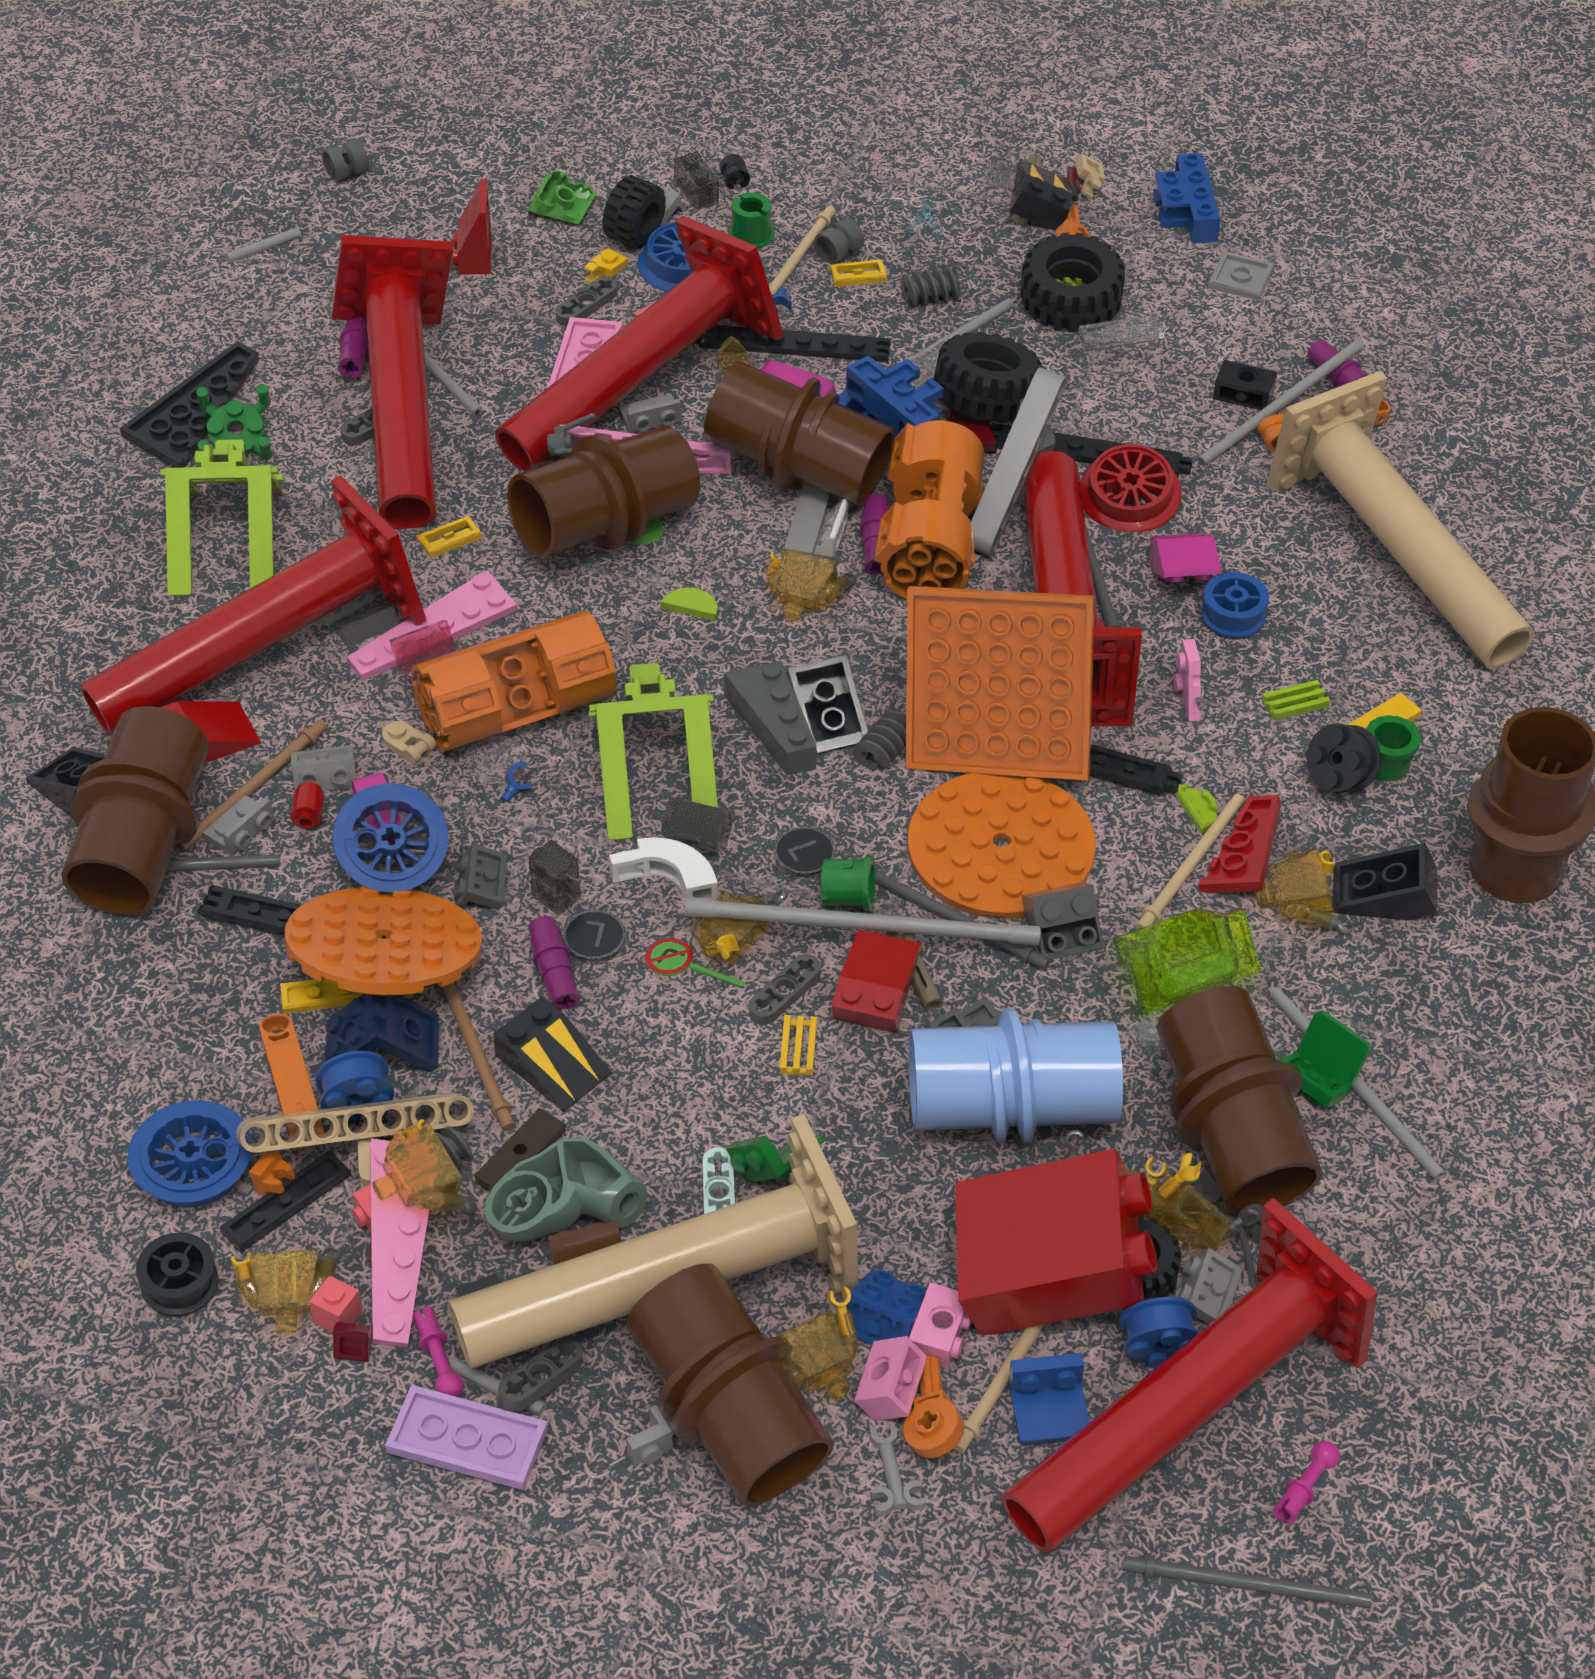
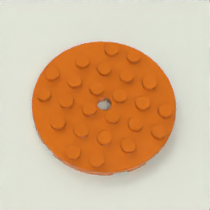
(963, 867)
(343, 941)

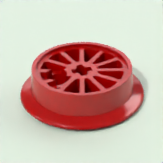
(1131, 487)

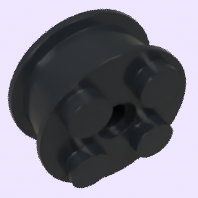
(1343, 758)
(177, 1274)

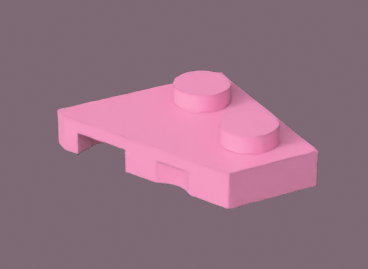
(1188, 678)

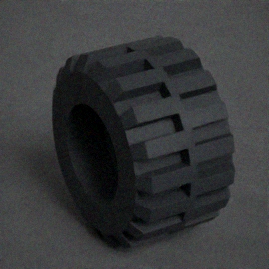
(633, 211)
(1168, 1260)

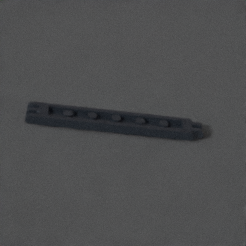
(800, 343)
(1089, 449)
(1133, 771)
(247, 909)

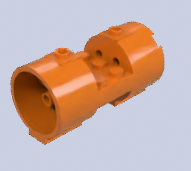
(937, 486)
(514, 680)

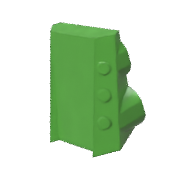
(562, 199)

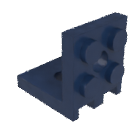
(381, 1023)

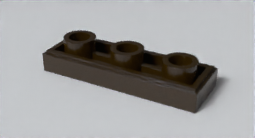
(530, 1139)

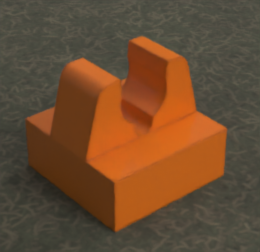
(269, 1172)

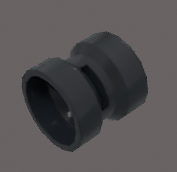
(734, 171)

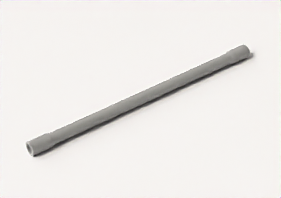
(1011, 933)

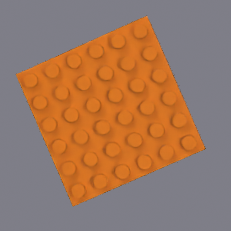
(999, 682)

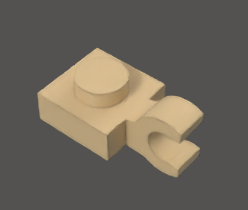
(1091, 173)

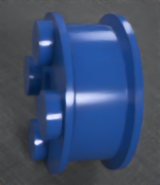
(1235, 605)
(354, 1080)
(1157, 1328)

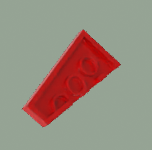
(1246, 850)

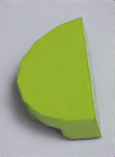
(691, 602)
(1198, 805)

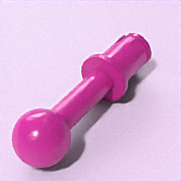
(433, 1340)
(1300, 1492)

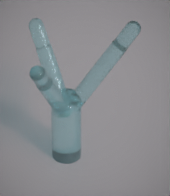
(926, 213)

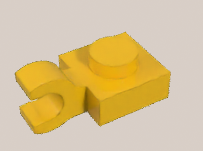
(605, 263)

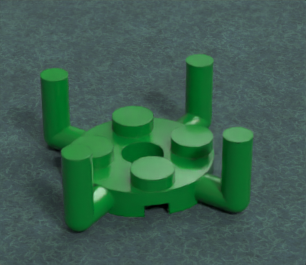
(238, 414)

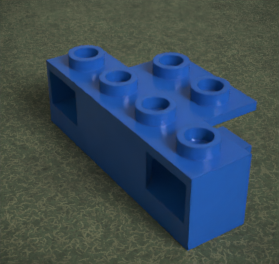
(1192, 196)
(890, 395)

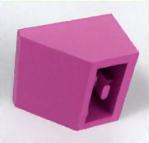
(1183, 556)

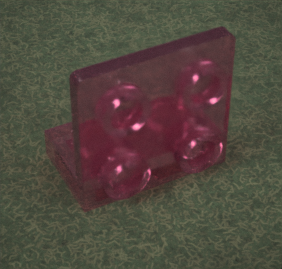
(422, 646)

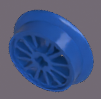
(663, 258)
(394, 798)
(191, 1155)

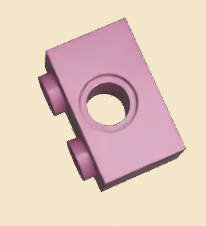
(940, 1308)
(890, 1378)

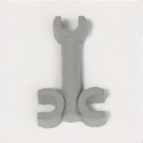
(895, 1495)

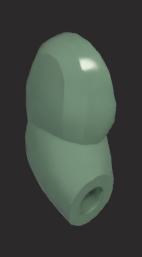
(559, 1186)

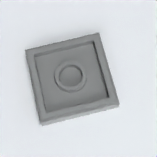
(1241, 275)

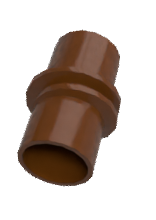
(798, 433)
(603, 491)
(1533, 804)
(134, 810)
(1237, 1099)
(728, 1384)

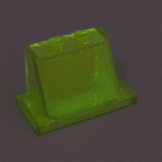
(1187, 955)

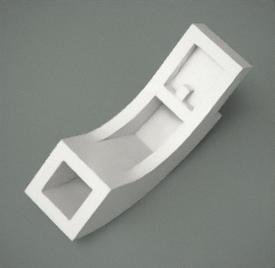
(670, 860)

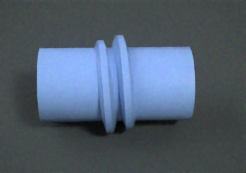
(1015, 1076)

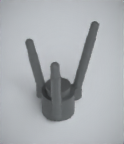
(562, 443)
(1250, 1231)

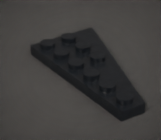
(176, 421)

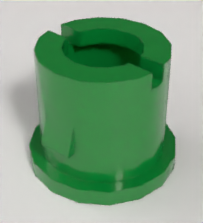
(752, 219)
(1397, 744)
(849, 882)

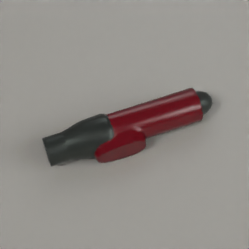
(1073, 182)

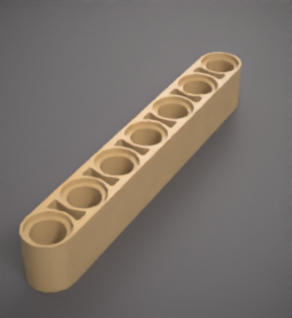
(339, 1117)

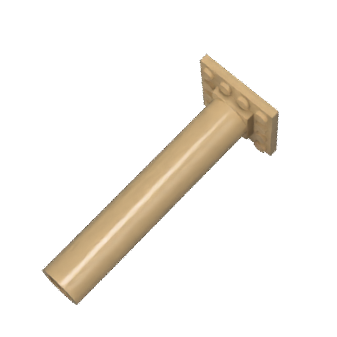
(1333, 437)
(613, 1279)

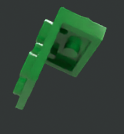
(1328, 1059)
(759, 1160)

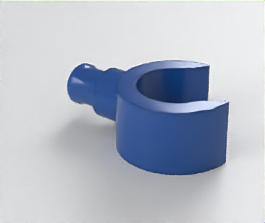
(782, 299)
(512, 786)

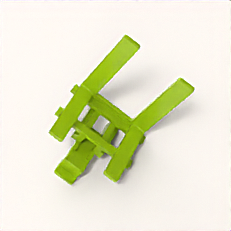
(219, 465)
(612, 748)

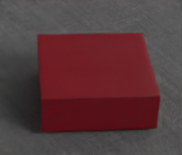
(352, 1341)

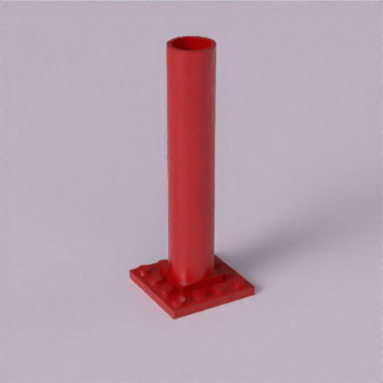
(723, 284)
(398, 290)
(1064, 567)
(263, 615)
(1298, 1294)

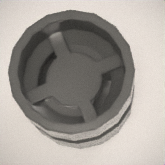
(345, 160)
(839, 241)

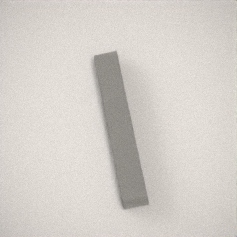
(1016, 459)

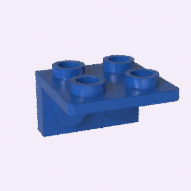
(884, 1306)
(1048, 1397)

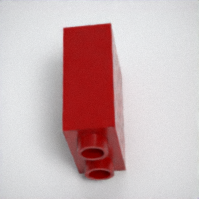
(1052, 1242)

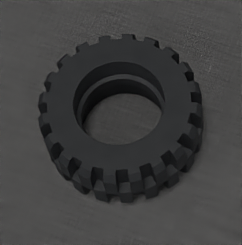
(1073, 258)
(985, 375)

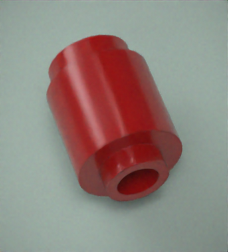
(307, 805)

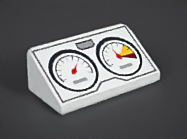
(833, 530)

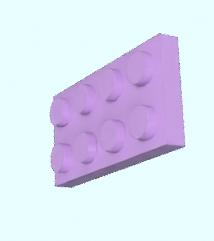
(467, 1437)

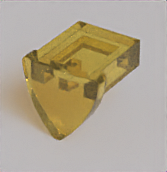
(731, 352)

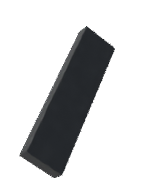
(275, 1208)

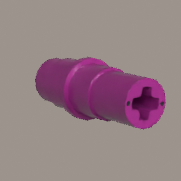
(353, 347)
(1347, 372)
(874, 508)
(553, 961)

